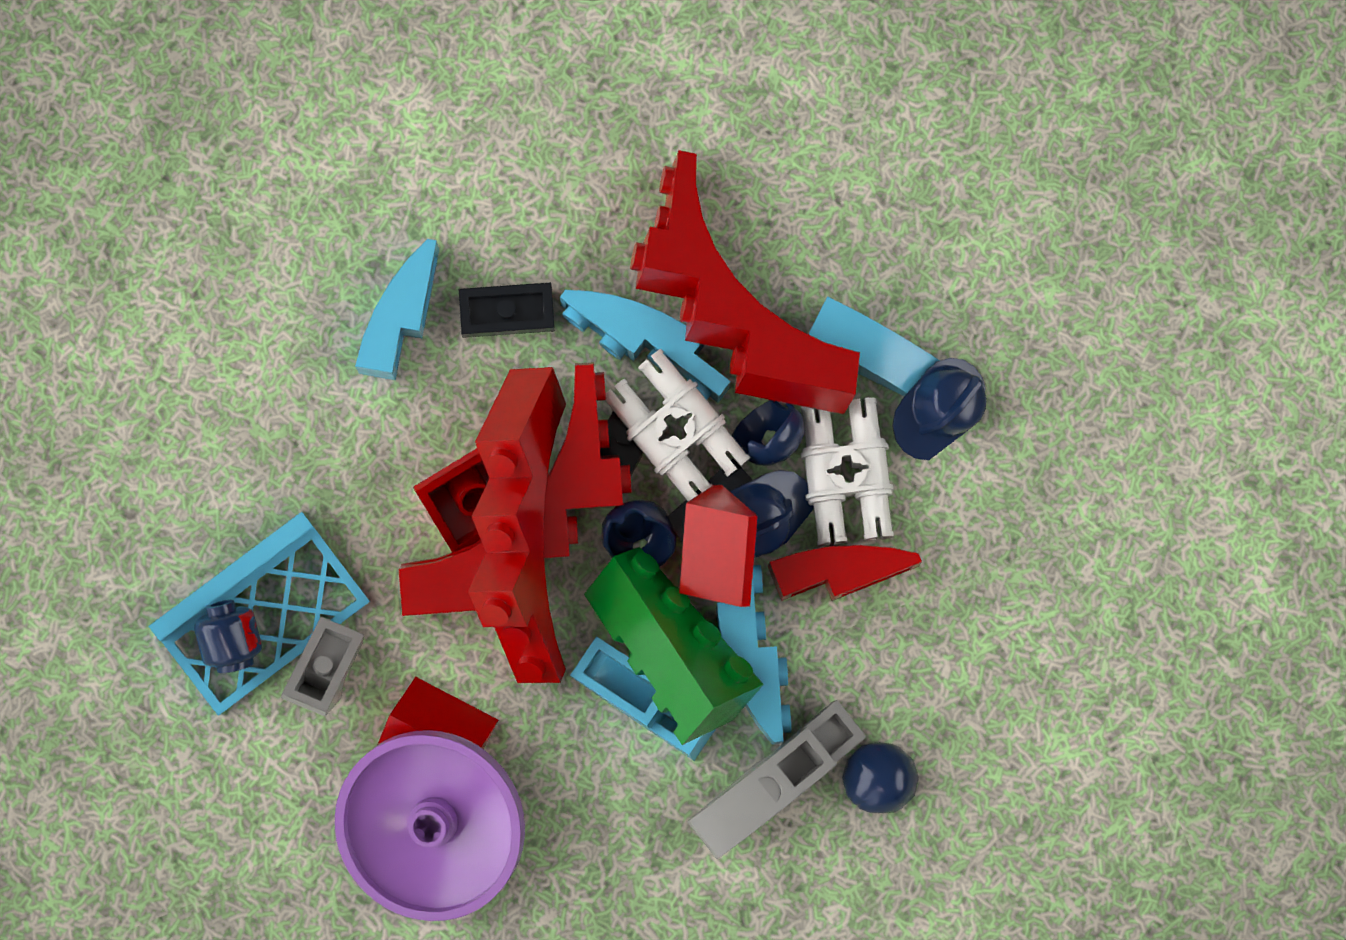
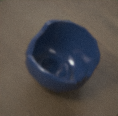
(772, 417)
(635, 522)
(880, 778)

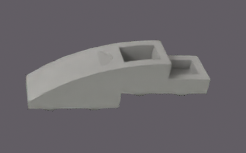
(776, 780)

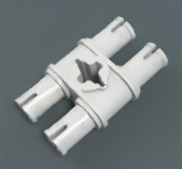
(680, 401)
(830, 490)

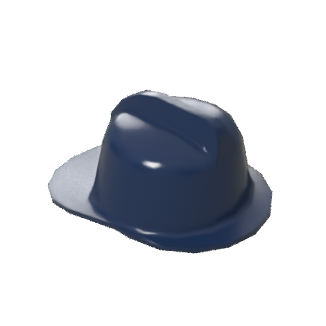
(939, 408)
(780, 506)

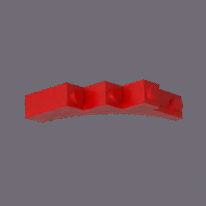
(768, 353)
(576, 481)
(510, 522)

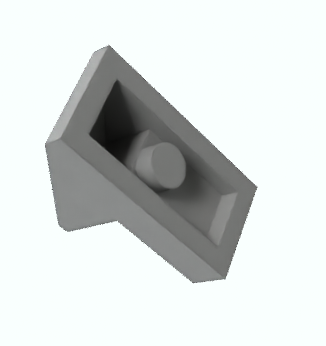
(323, 667)

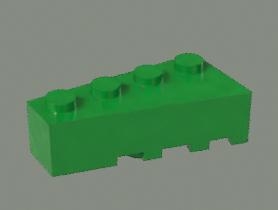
(672, 645)

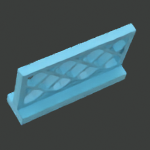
(237, 578)

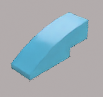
(399, 314)
(883, 353)
(612, 678)

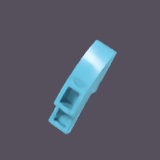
(632, 326)
(741, 631)

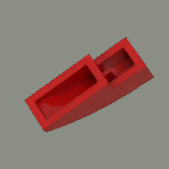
(839, 568)

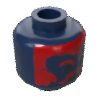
(228, 636)

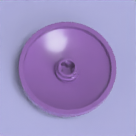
(429, 825)

